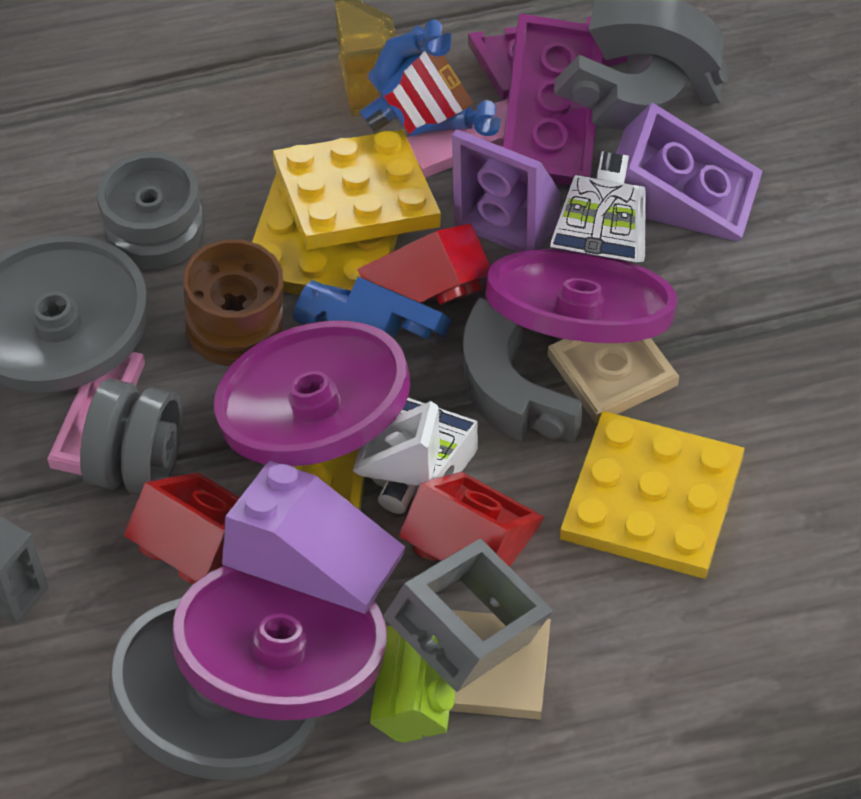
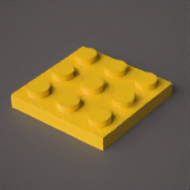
(355, 189)
(327, 265)
(652, 494)

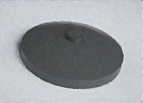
(67, 312)
(181, 724)

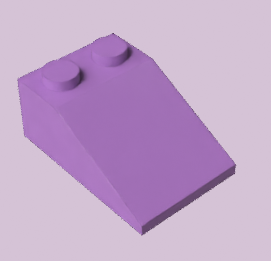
(688, 175)
(502, 194)
(308, 539)

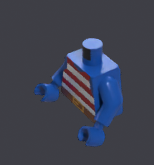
(422, 88)

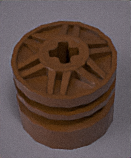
(231, 299)

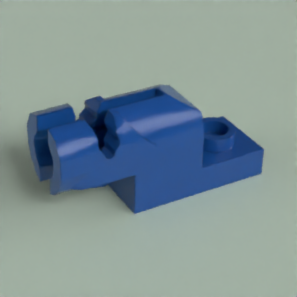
(368, 305)

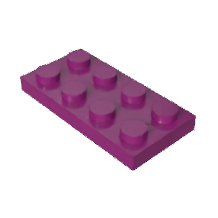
(538, 120)

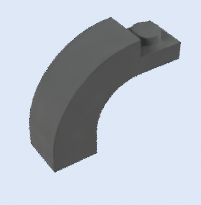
(665, 30)
(619, 96)
(500, 392)

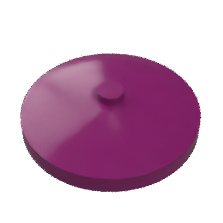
(581, 296)
(312, 393)
(274, 647)

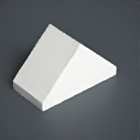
(405, 449)

